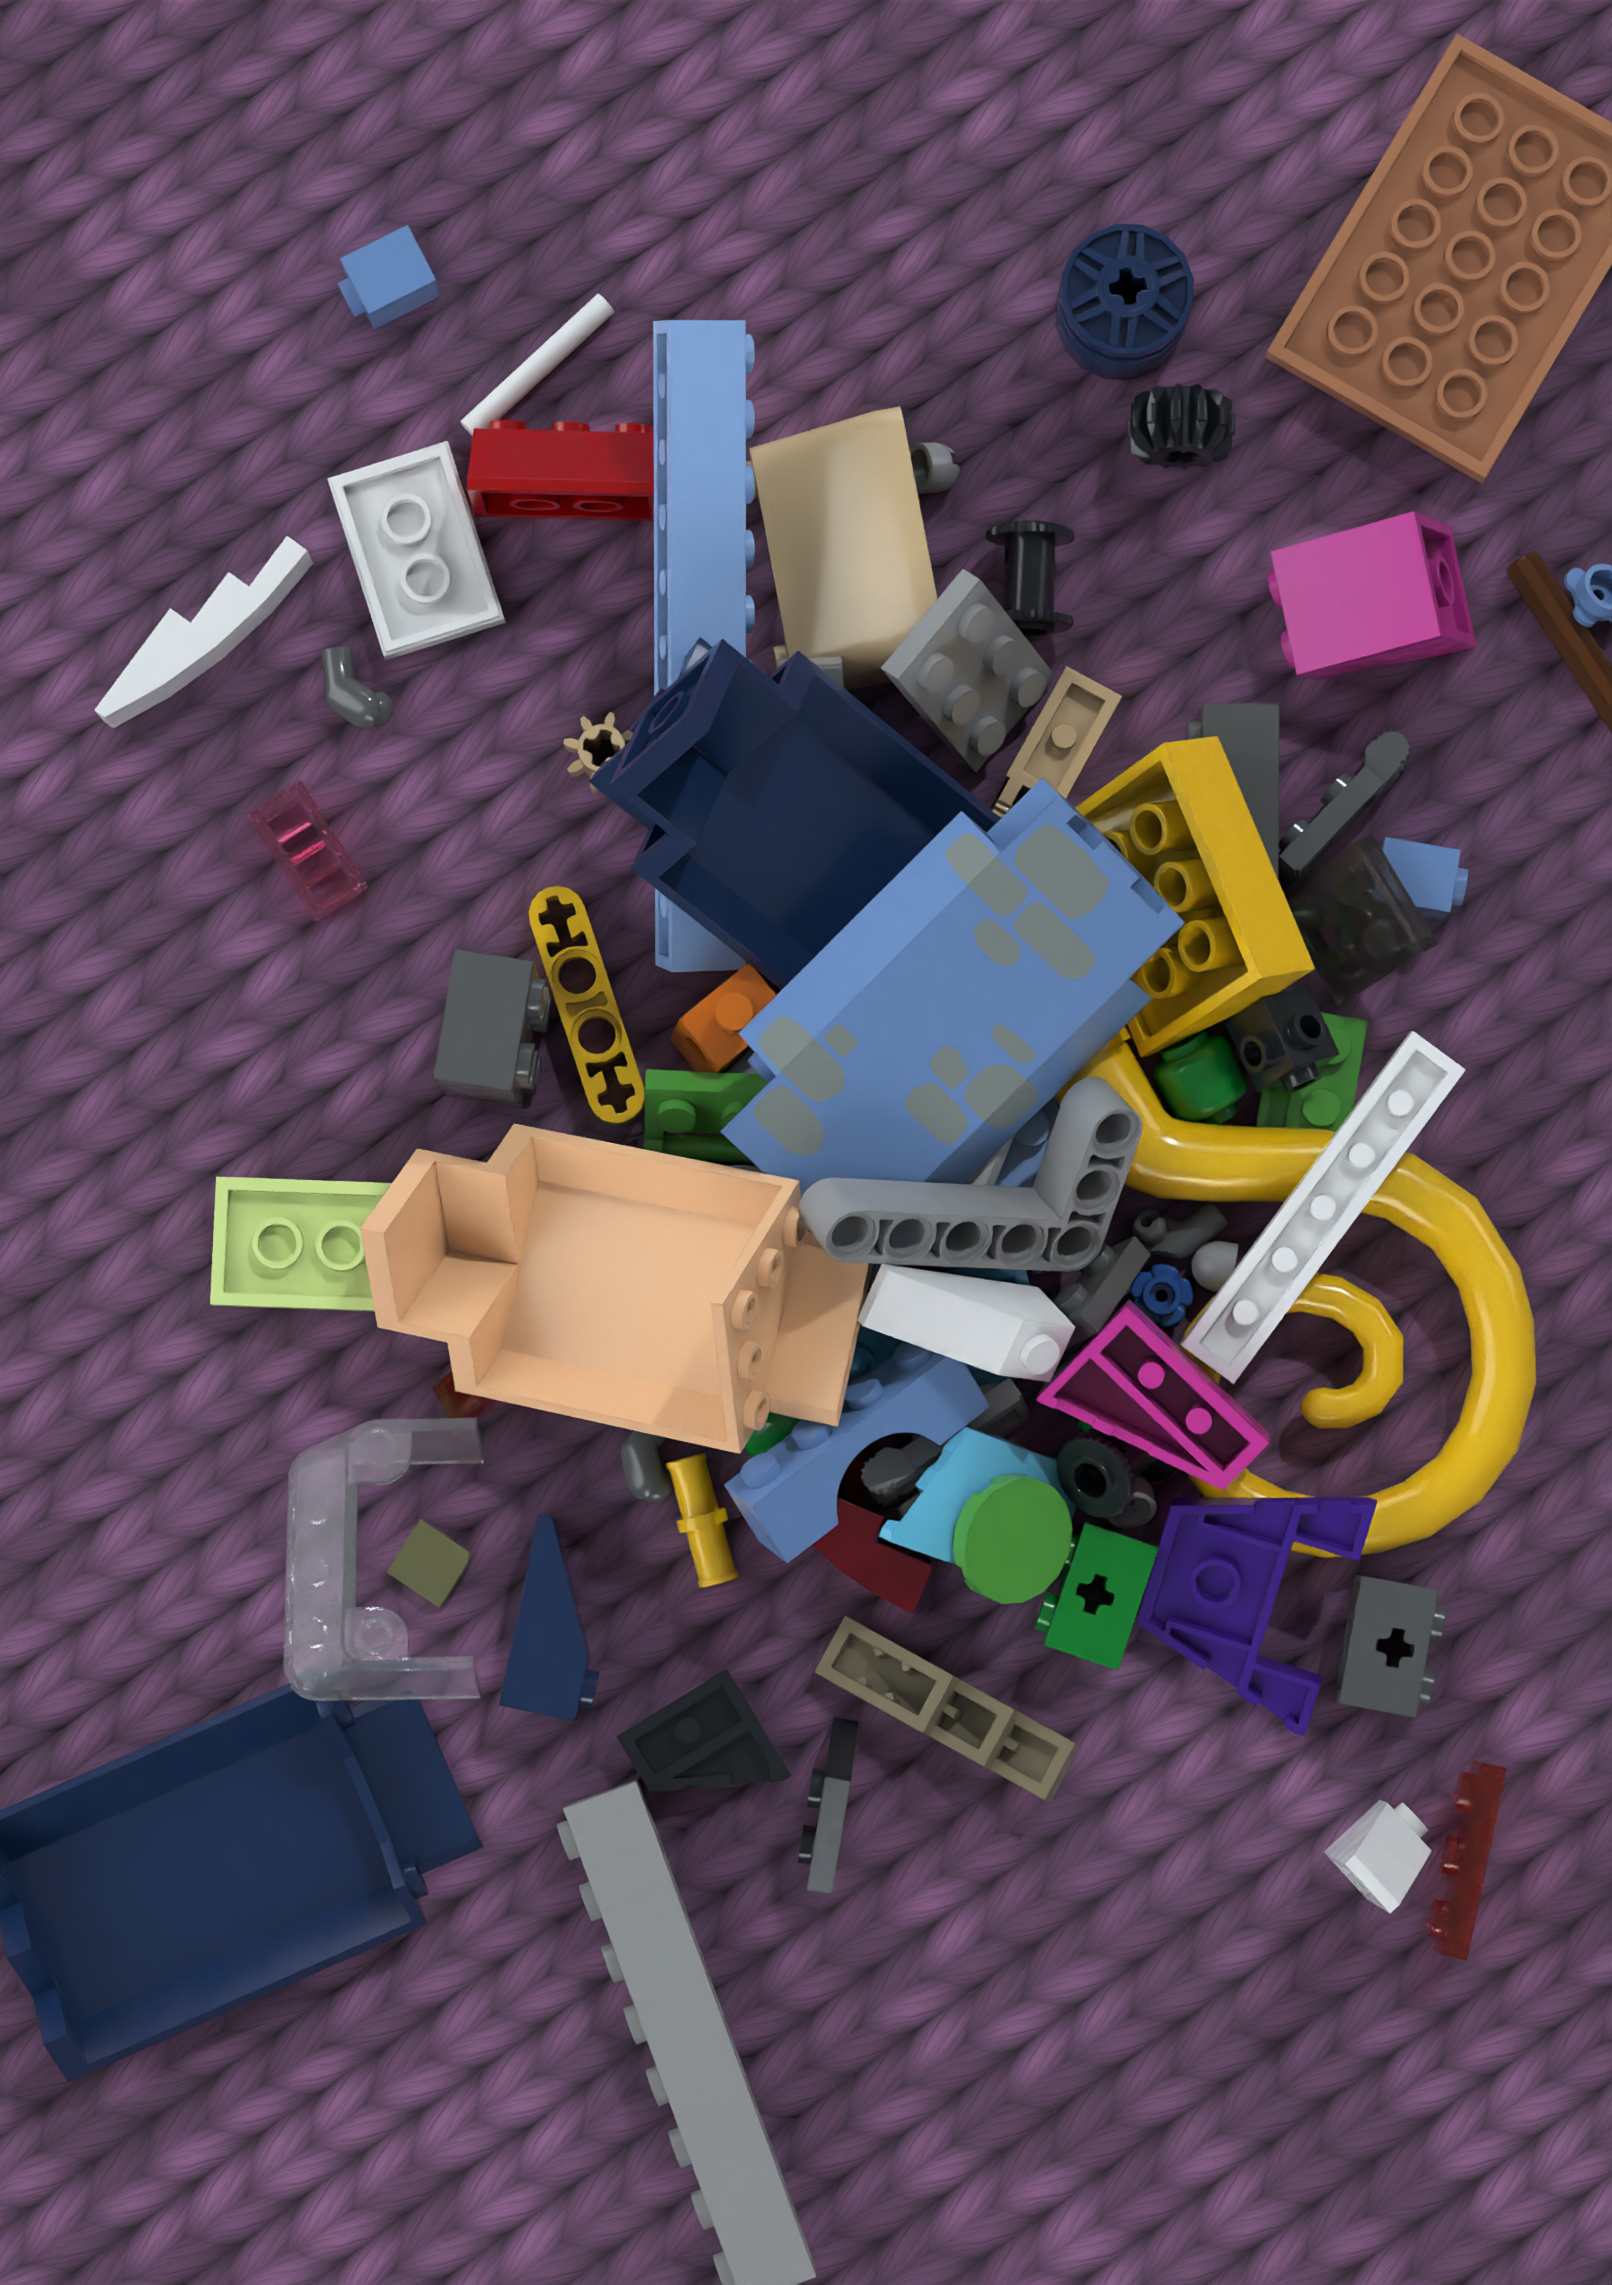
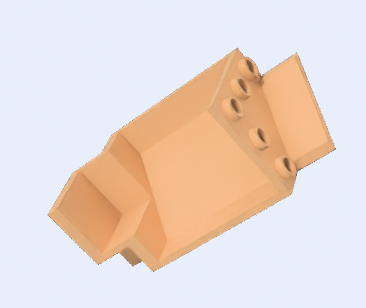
(618, 1286)

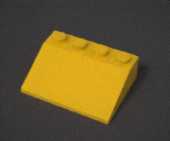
(1197, 845)

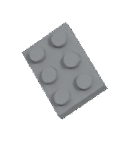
(968, 671)

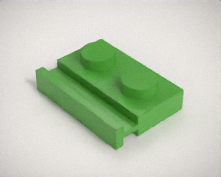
(1330, 1098)

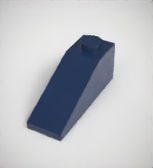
(549, 1644)

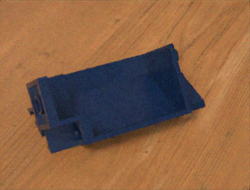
(775, 803)

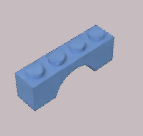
(795, 1484)

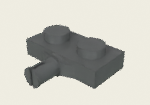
(1101, 1287)

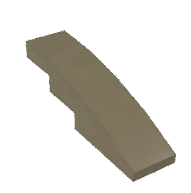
(947, 1709)

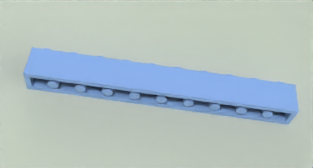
(699, 540)

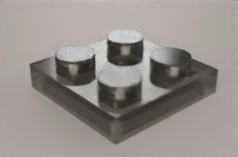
(1357, 920)

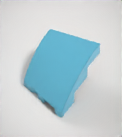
(963, 1468)

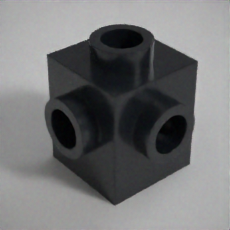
(1283, 1040)

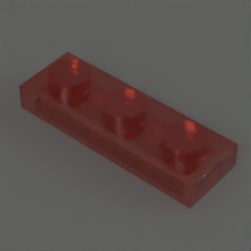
(1466, 1859)

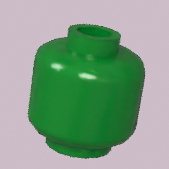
(1201, 1078)

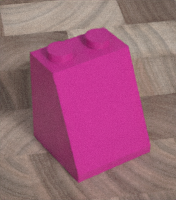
(1371, 597)

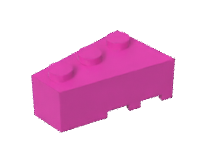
(1157, 1398)

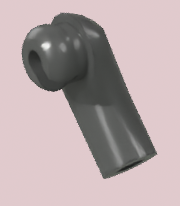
(349, 697)
(1175, 1237)
(643, 1468)

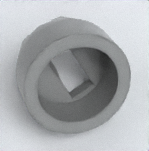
(933, 467)
(1214, 1264)
(1141, 1509)

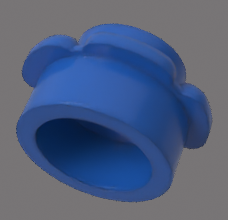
(1178, 1294)

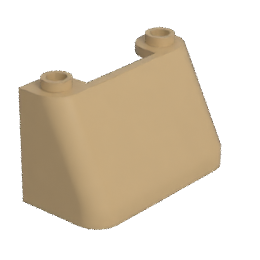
(845, 541)

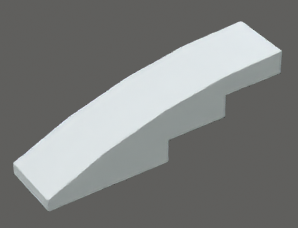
(185, 650)

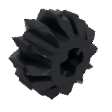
(1181, 426)

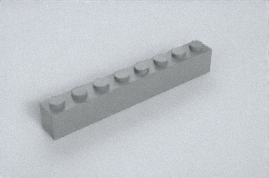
(688, 2038)

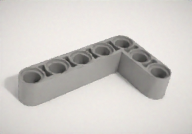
(986, 1226)

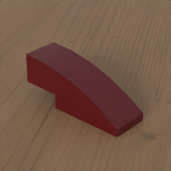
(871, 1564)

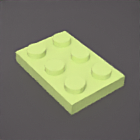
(291, 1243)

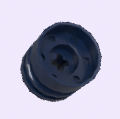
(1097, 324)

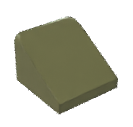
(430, 1562)

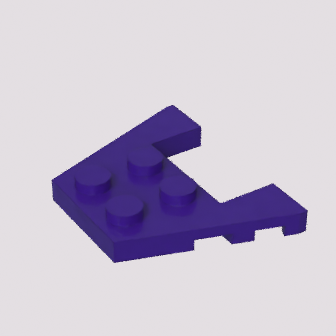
(1221, 1578)

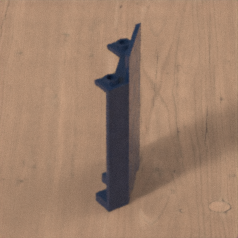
(222, 1867)

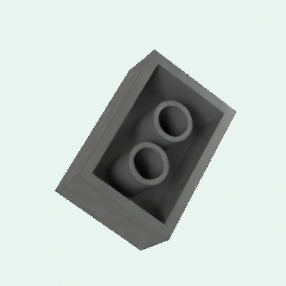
(491, 1029)

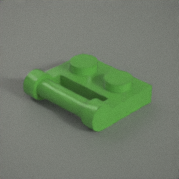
(696, 1105)

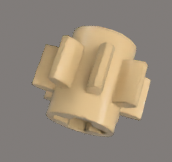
(592, 738)

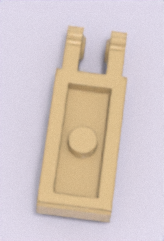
(1060, 737)

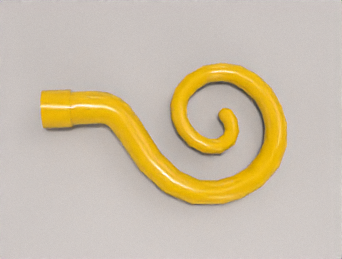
(1265, 1166)

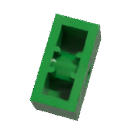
(1105, 1632)

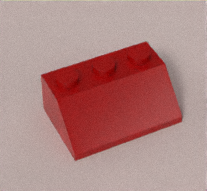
(562, 472)

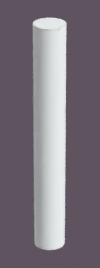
(539, 364)

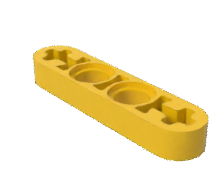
(582, 1007)

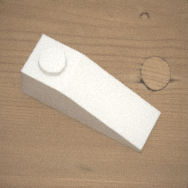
(970, 1319)
(1382, 1853)

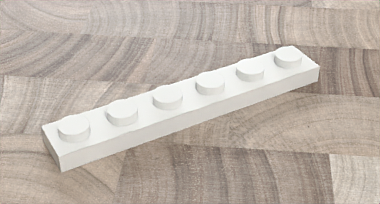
(1322, 1206)

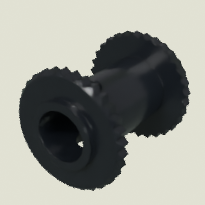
(1032, 574)
(1115, 1464)

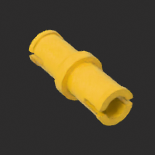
(702, 1520)

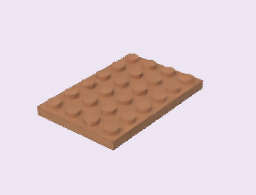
(1461, 262)

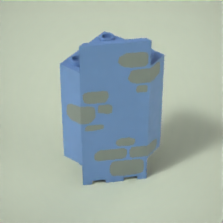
(953, 1002)

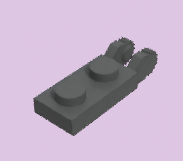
(1345, 805)

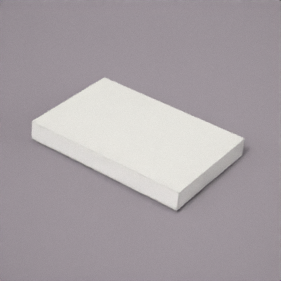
(416, 550)

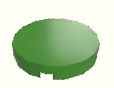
(1012, 1538)

